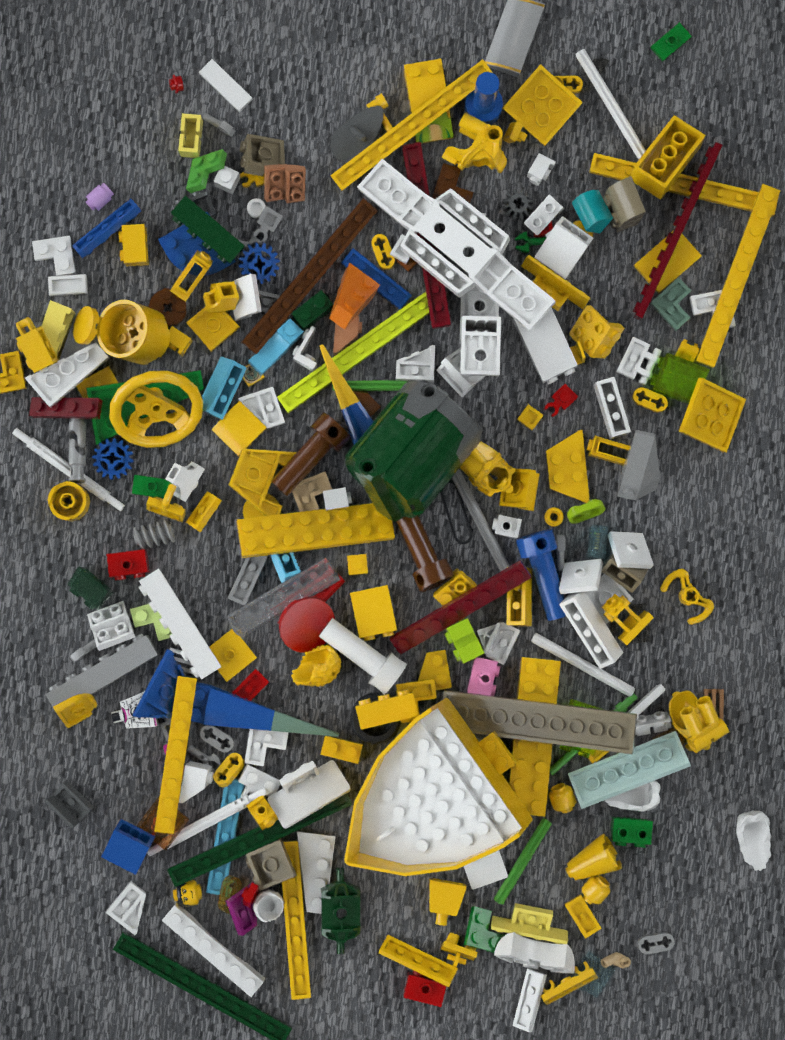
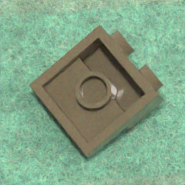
(260, 152)
(270, 865)

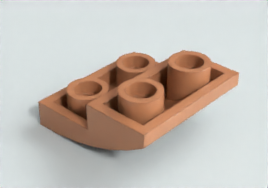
(284, 182)

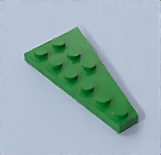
(103, 427)

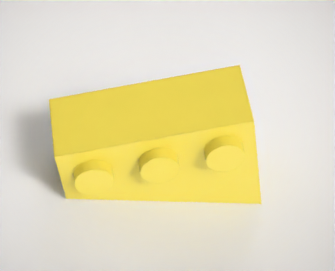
(57, 325)

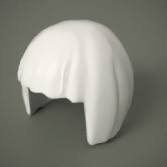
(268, 905)

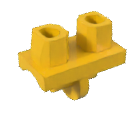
(451, 946)

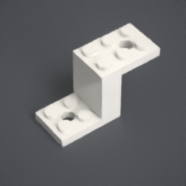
(479, 332)

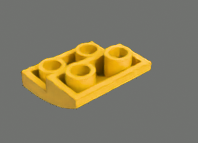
(239, 428)

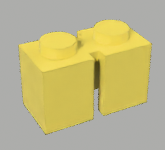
(191, 129)

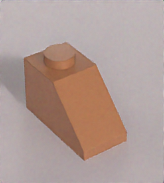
(346, 337)

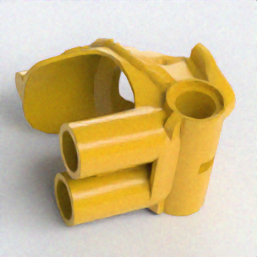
(483, 149)
(485, 461)
(699, 718)

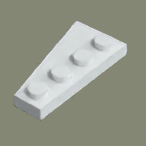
(60, 378)
(316, 865)

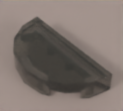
(600, 65)

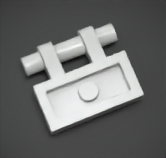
(633, 359)

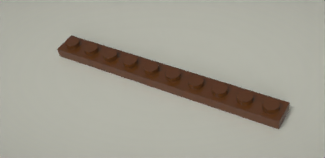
(309, 276)

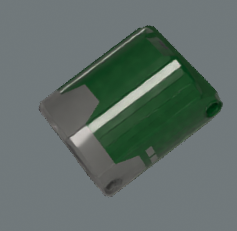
(412, 450)

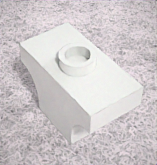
(184, 478)

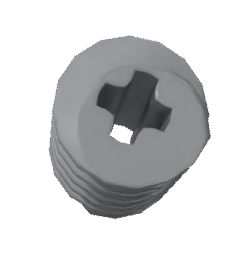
(154, 535)

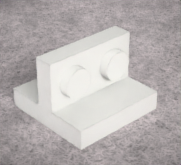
(450, 372)

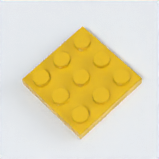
(542, 105)
(712, 415)

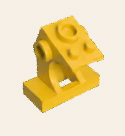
(632, 624)

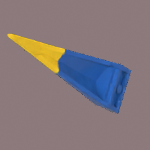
(354, 413)

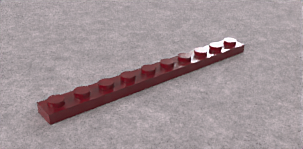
(679, 223)
(434, 289)

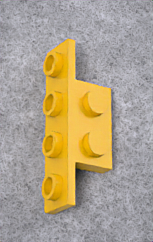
(554, 285)

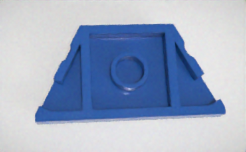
(160, 692)

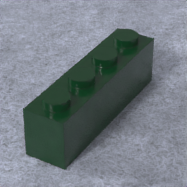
(207, 229)

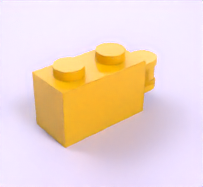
(35, 346)

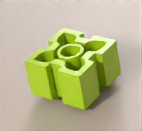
(464, 641)

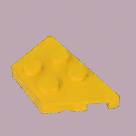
(568, 468)

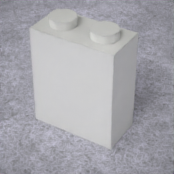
(563, 247)

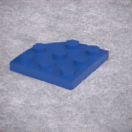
(182, 246)

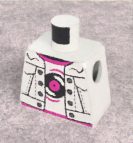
(127, 709)

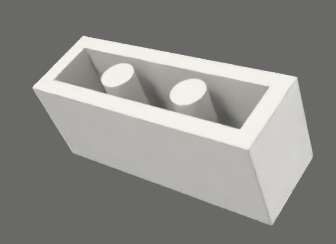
(612, 408)

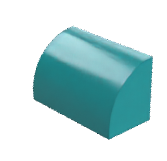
(592, 211)

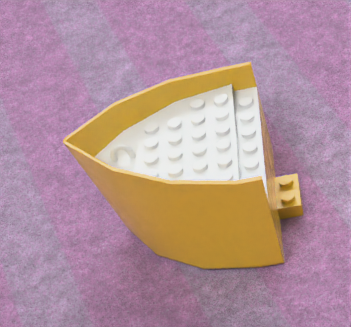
(435, 799)

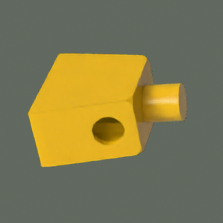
(445, 898)

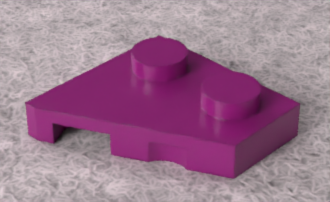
(243, 916)

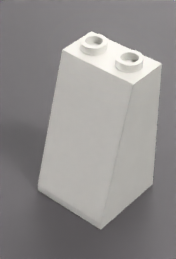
(548, 348)

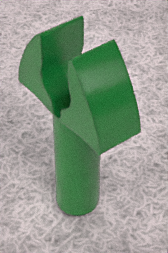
(531, 242)

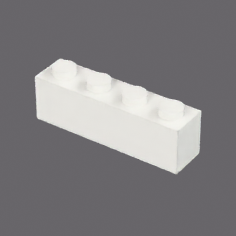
(591, 629)

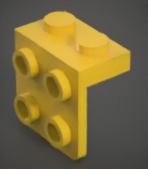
(595, 333)

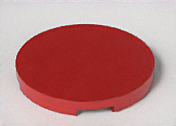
(303, 623)

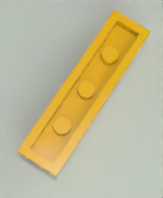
(418, 960)

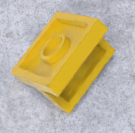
(524, 490)

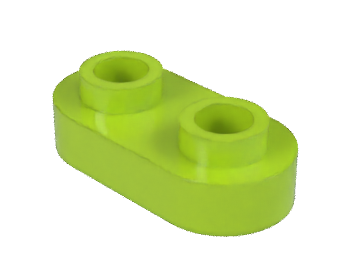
(586, 511)

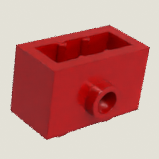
(128, 563)
(424, 989)

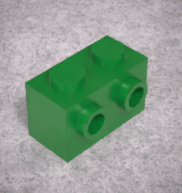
(631, 830)

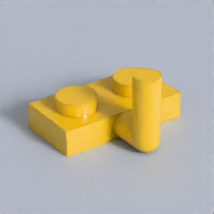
(163, 506)

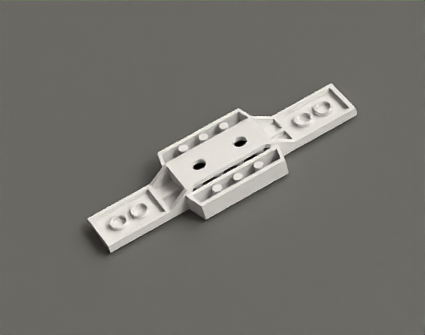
(463, 229)

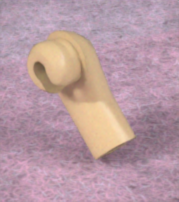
(616, 959)

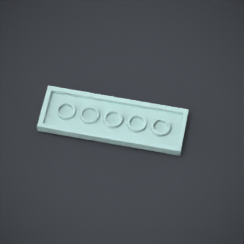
(629, 771)

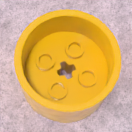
(133, 332)

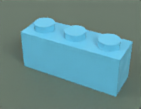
(222, 387)

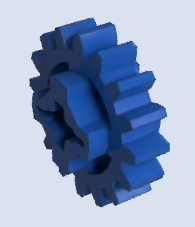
(267, 261)
(112, 468)

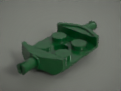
(335, 897)

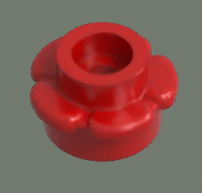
(176, 83)

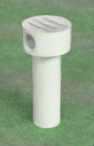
(382, 669)

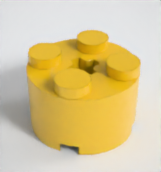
(65, 491)

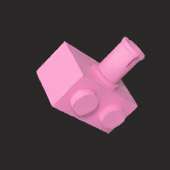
(483, 676)

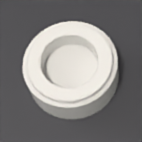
(255, 207)

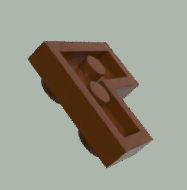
(448, 180)

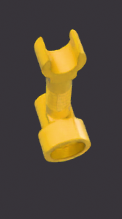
(380, 101)

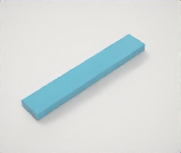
(225, 831)

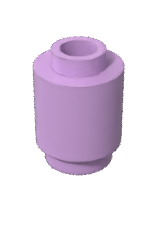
(99, 197)

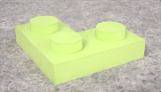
(145, 615)

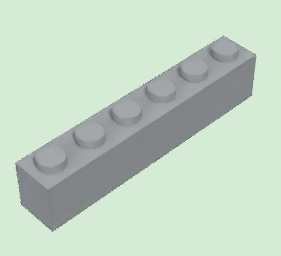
(106, 671)

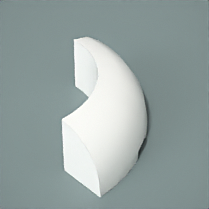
(535, 954)

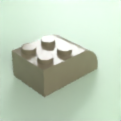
(624, 204)

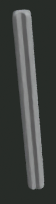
(480, 521)

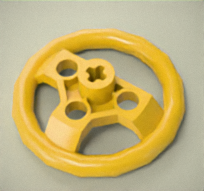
(155, 406)

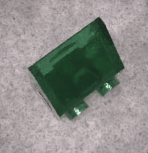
(90, 588)

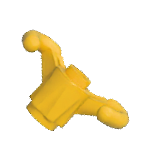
(689, 595)

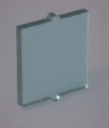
(603, 974)

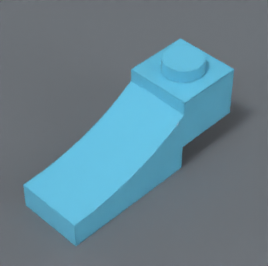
(276, 346)

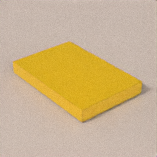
(681, 259)

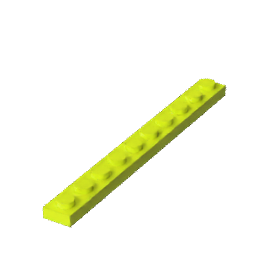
(356, 352)

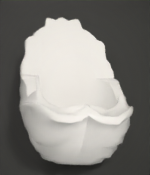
(638, 799)
(754, 838)

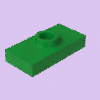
(671, 42)
(150, 486)

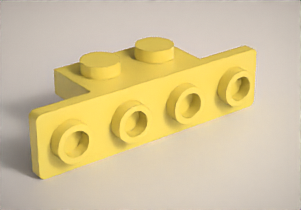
(530, 922)

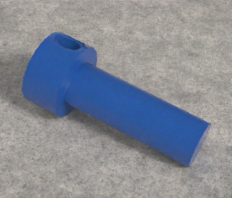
(485, 101)
(543, 569)

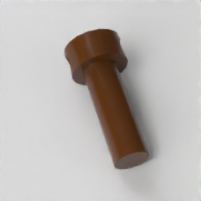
(311, 453)
(431, 570)

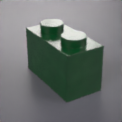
(312, 310)

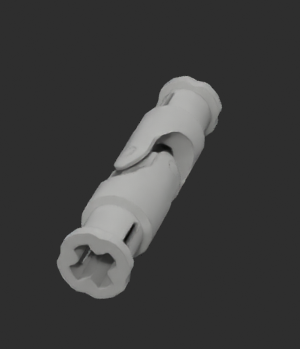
(77, 441)

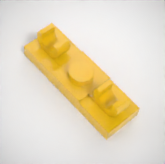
(569, 984)

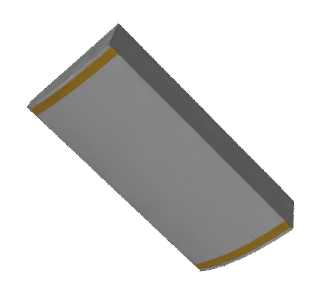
(514, 36)

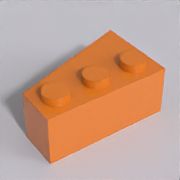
(352, 296)

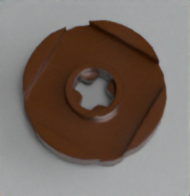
(179, 306)

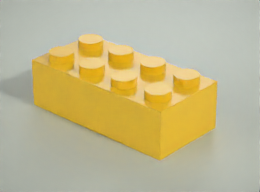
(667, 157)

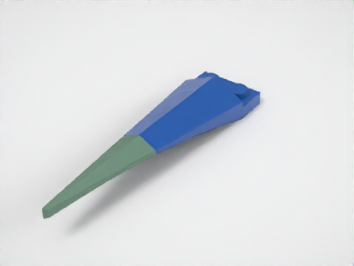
(224, 709)

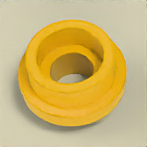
(558, 512)

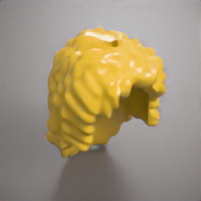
(318, 667)

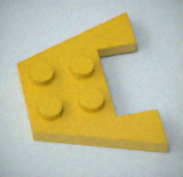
(254, 475)

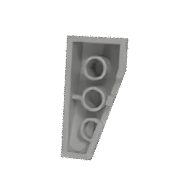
(641, 467)

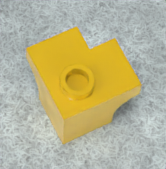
(221, 297)

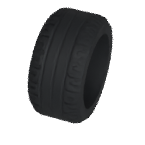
(365, 736)

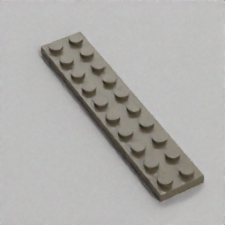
(546, 722)

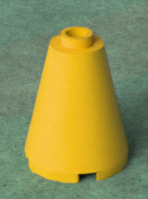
(594, 860)

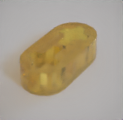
(227, 892)

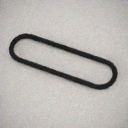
(449, 517)

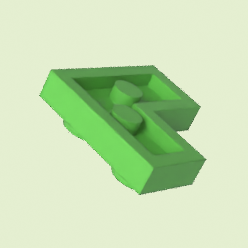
(202, 167)

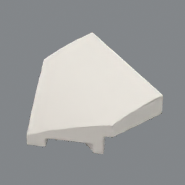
(498, 641)

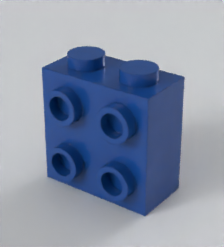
(128, 846)

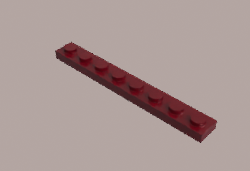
(460, 607)

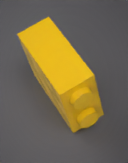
(373, 612)

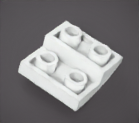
(248, 297)
(111, 625)

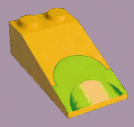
(422, 83)

